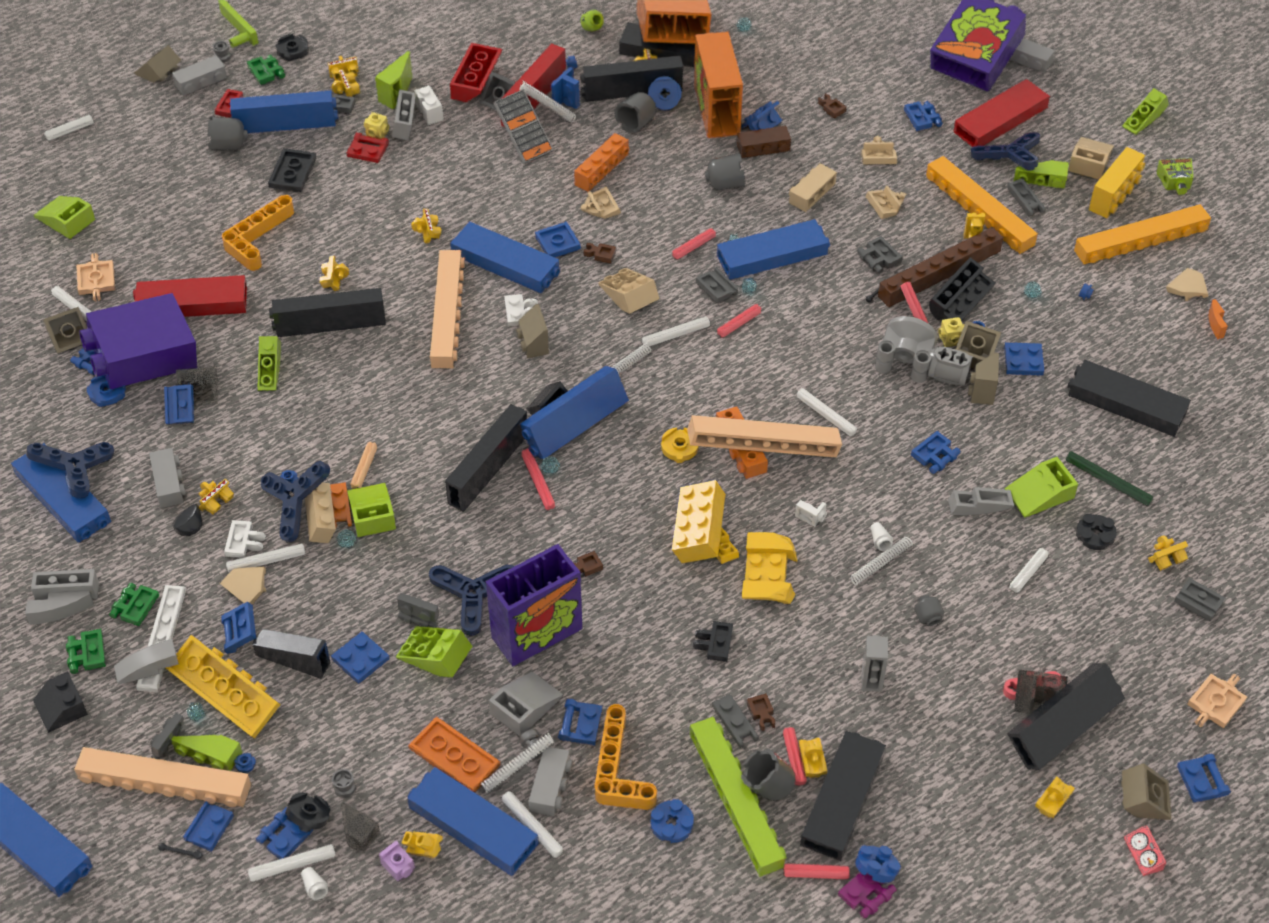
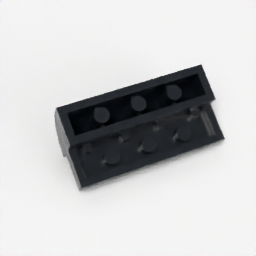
(961, 292)

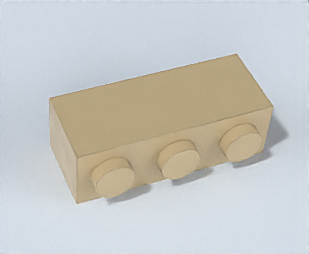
(812, 187)
(320, 514)

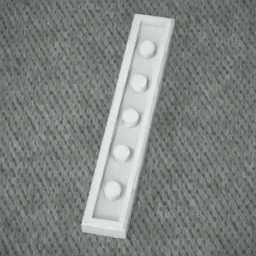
(163, 629)

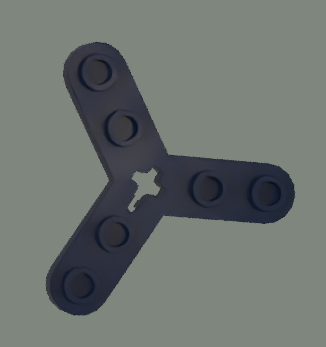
(1016, 151)
(75, 476)
(291, 505)
(460, 585)

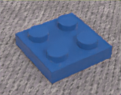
(558, 240)
(1024, 358)
(360, 657)

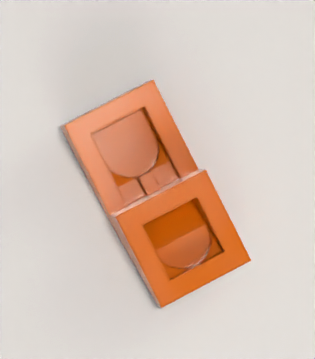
(1216, 319)

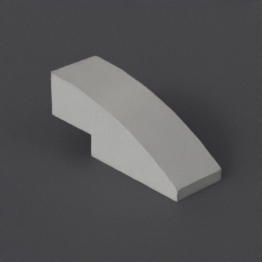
(980, 501)
(57, 606)
(146, 662)

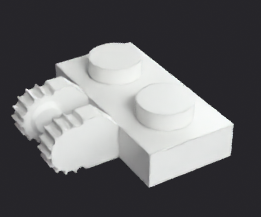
(515, 308)
(239, 537)

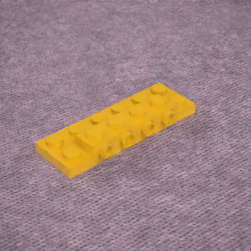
(224, 686)

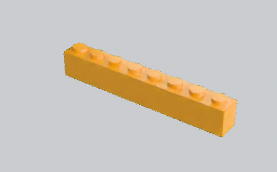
(977, 200)
(1142, 234)

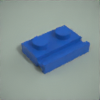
(179, 404)
(208, 826)

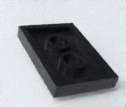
(292, 170)

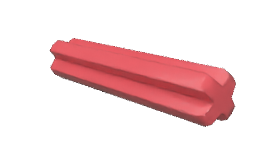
(694, 243)
(913, 302)
(739, 320)
(794, 755)
(816, 871)

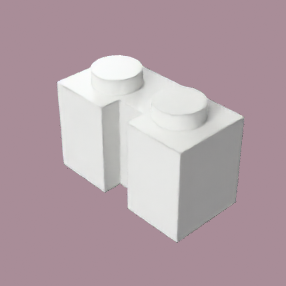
(428, 104)

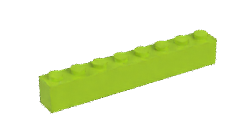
(737, 797)

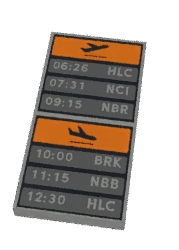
(523, 126)

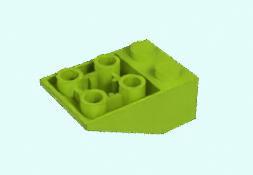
(391, 79)
(66, 215)
(1043, 487)
(371, 510)
(435, 650)

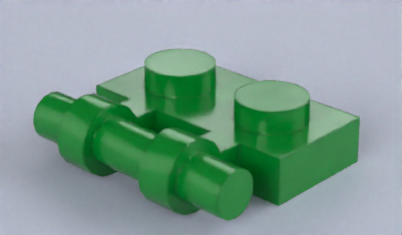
(261, 70)
(138, 606)
(92, 651)

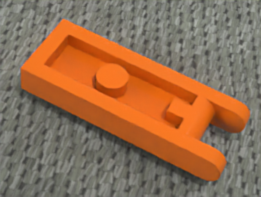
(340, 503)

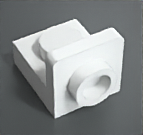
(809, 513)

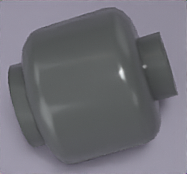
(929, 610)

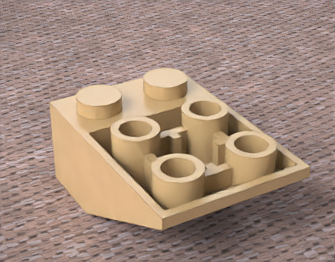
(1090, 158)
(630, 289)

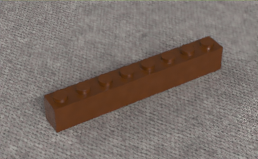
(940, 266)

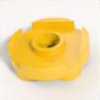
(674, 452)

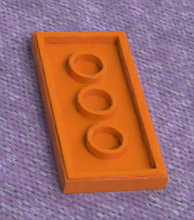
(454, 754)

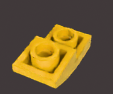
(726, 549)

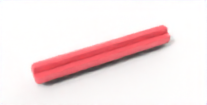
(538, 479)

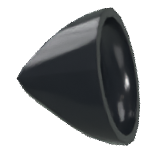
(188, 521)

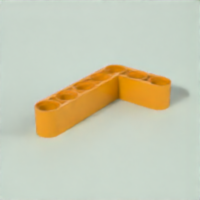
(239, 237)
(611, 763)

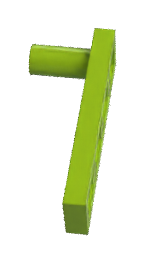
(247, 32)

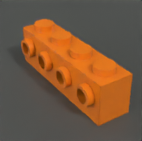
(601, 162)
(748, 462)

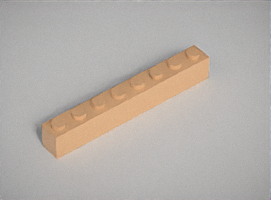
(446, 309)
(764, 436)
(163, 777)

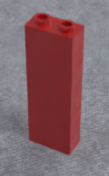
(542, 73)
(1001, 114)
(200, 295)

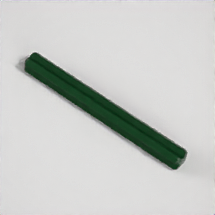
(1109, 478)

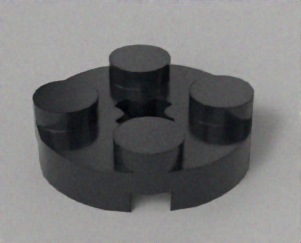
(298, 49)
(1096, 522)
(299, 811)

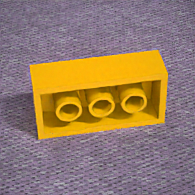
(1117, 182)
(698, 522)

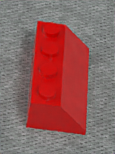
(473, 72)

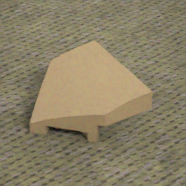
(879, 152)
(885, 201)
(601, 204)
(1188, 284)
(246, 583)

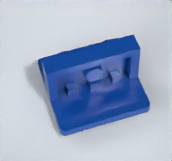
(566, 89)
(763, 117)

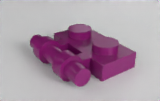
(860, 888)

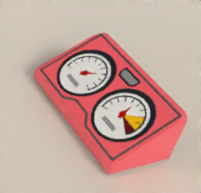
(1145, 851)

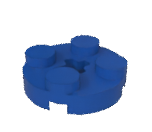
(671, 86)
(103, 398)
(671, 832)
(878, 863)

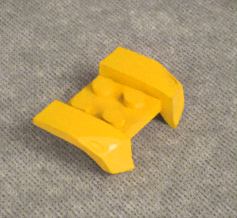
(767, 567)

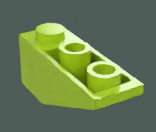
(1147, 111)
(1046, 174)
(268, 362)
(209, 749)

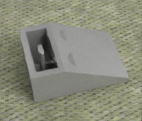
(523, 702)

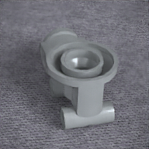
(914, 342)

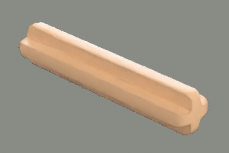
(363, 465)

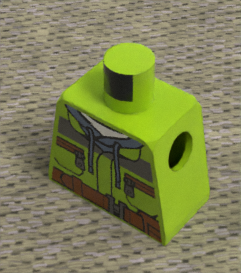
(1176, 174)

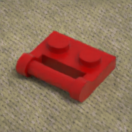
(367, 152)

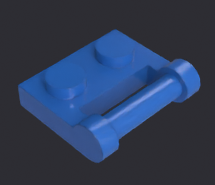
(243, 627)
(587, 723)
(1197, 781)

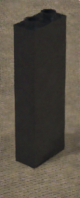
(633, 45)
(627, 78)
(327, 312)
(1128, 397)
(485, 458)
(1066, 716)
(843, 795)

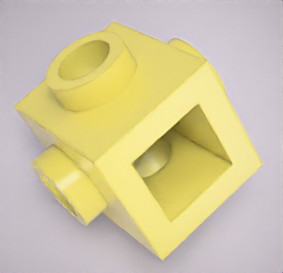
(376, 125)
(950, 331)

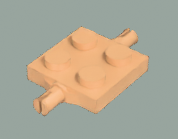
(95, 277)
(1217, 700)

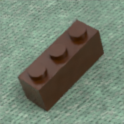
(763, 141)

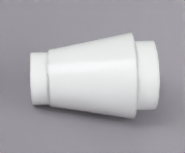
(881, 537)
(314, 884)

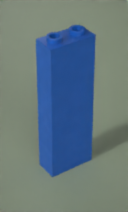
(285, 111)
(772, 249)
(506, 257)
(574, 412)
(49, 485)
(473, 821)
(39, 845)

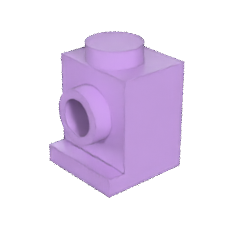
(389, 860)

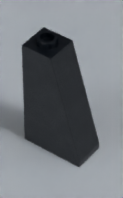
(293, 651)

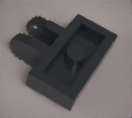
(719, 642)

